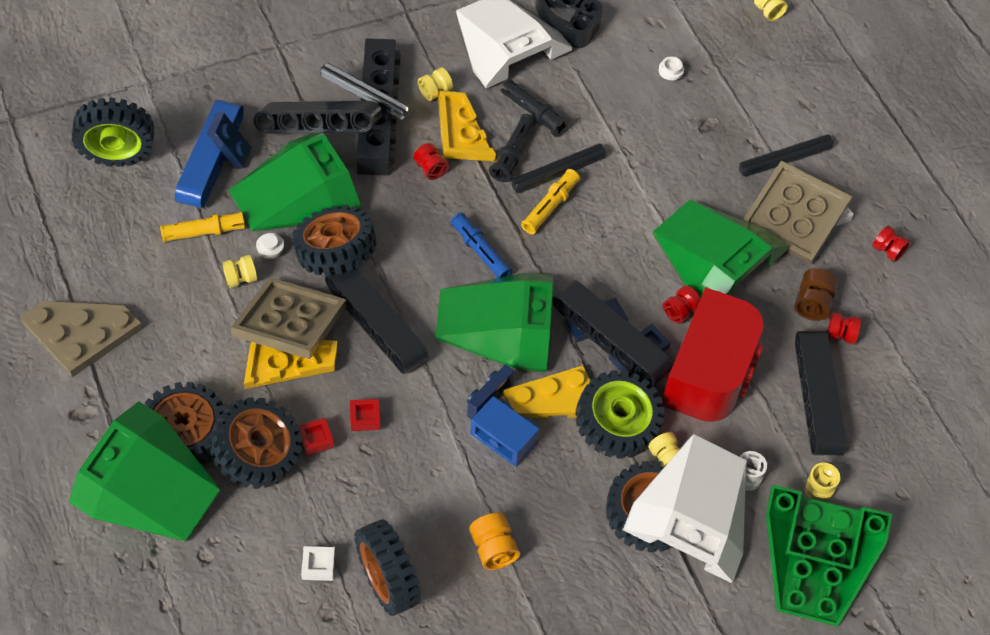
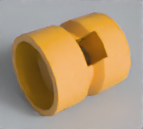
(494, 541)

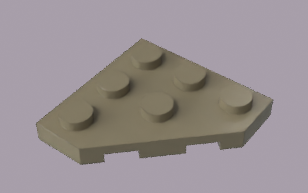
(80, 331)

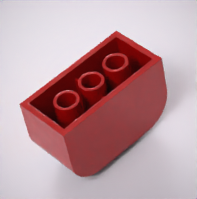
(715, 358)

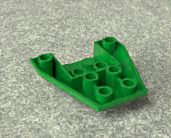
(294, 184)
(714, 247)
(500, 319)
(144, 478)
(820, 553)

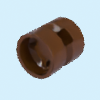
(816, 294)

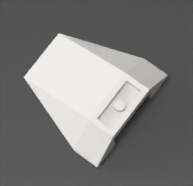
(502, 34)
(696, 506)

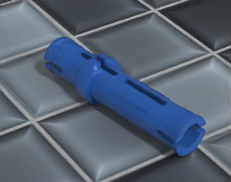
(474, 238)

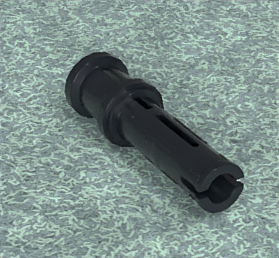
(543, 113)
(524, 127)

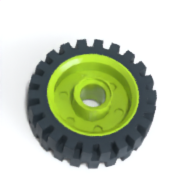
(113, 132)
(607, 429)

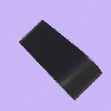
(572, 18)

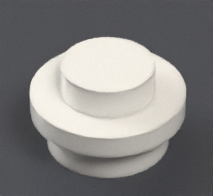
(671, 68)
(270, 246)

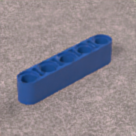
(205, 160)

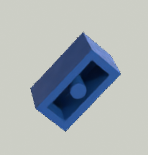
(504, 430)

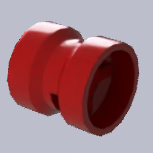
(433, 164)
(891, 243)
(680, 306)
(837, 326)

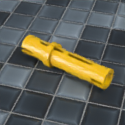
(557, 193)
(211, 225)

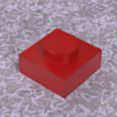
(364, 415)
(316, 436)

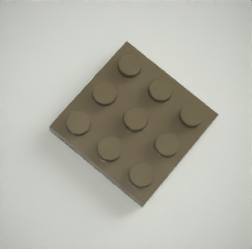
(798, 210)
(289, 318)

